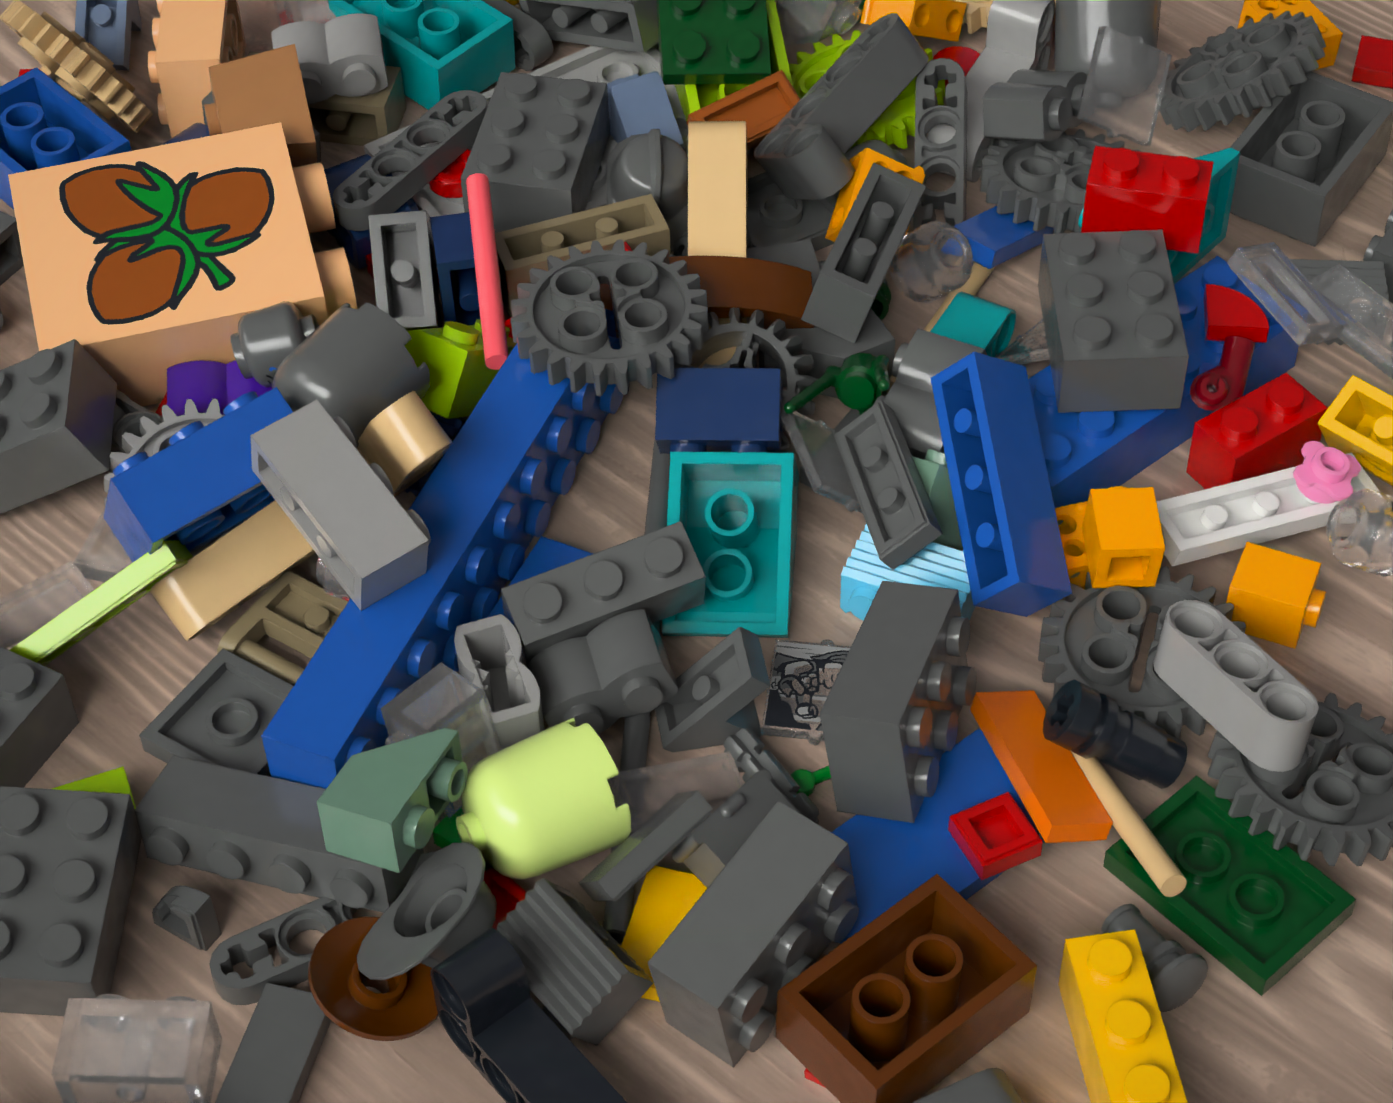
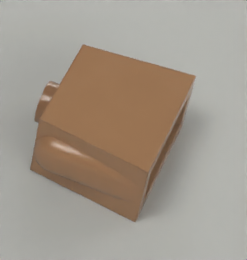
(260, 93)

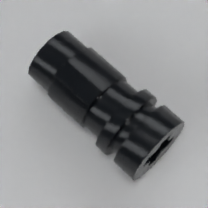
(1095, 726)

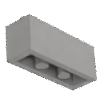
(340, 503)

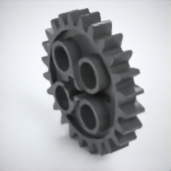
(1241, 70)
(1041, 179)
(564, 321)
(1099, 638)
(1343, 802)

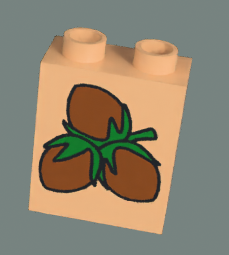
(170, 247)

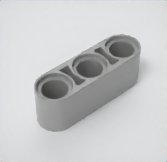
(1235, 685)

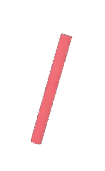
(487, 271)

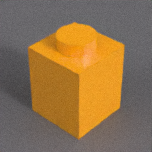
(1123, 537)
(1275, 594)

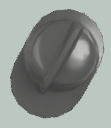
(655, 167)
(433, 916)

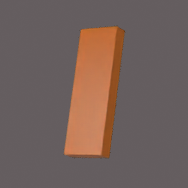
(1040, 770)

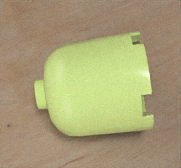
(543, 802)

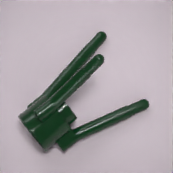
(856, 383)

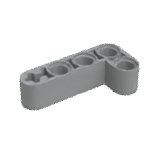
(1015, 40)

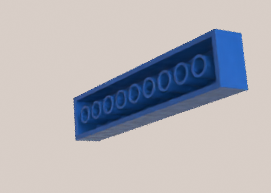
(481, 515)

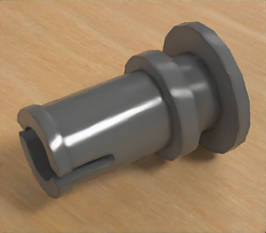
(1171, 970)

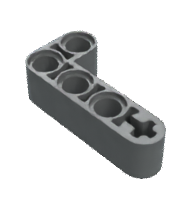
(810, 142)

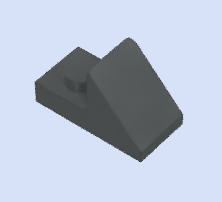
(715, 695)

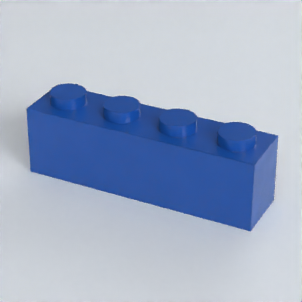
(1000, 485)

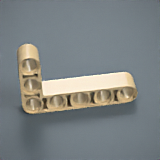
(717, 197)
(261, 549)

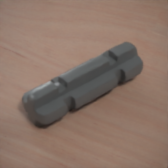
(749, 758)

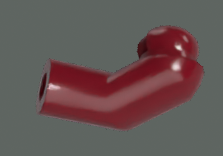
(1228, 379)

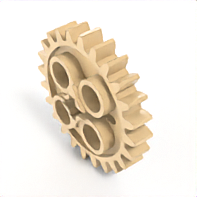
(76, 65)

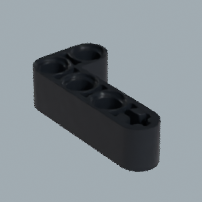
(505, 1034)

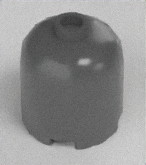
(1079, 23)
(352, 367)

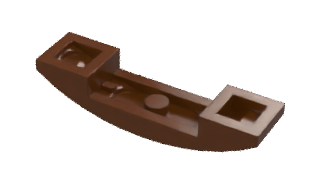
(747, 284)

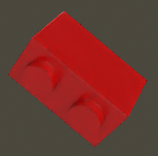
(1148, 193)
(1255, 434)

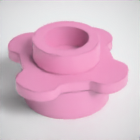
(1325, 473)

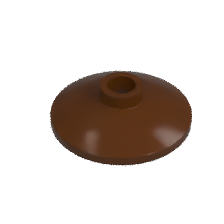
(341, 991)

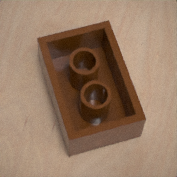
(905, 999)

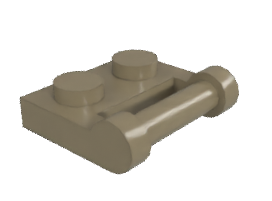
(290, 612)

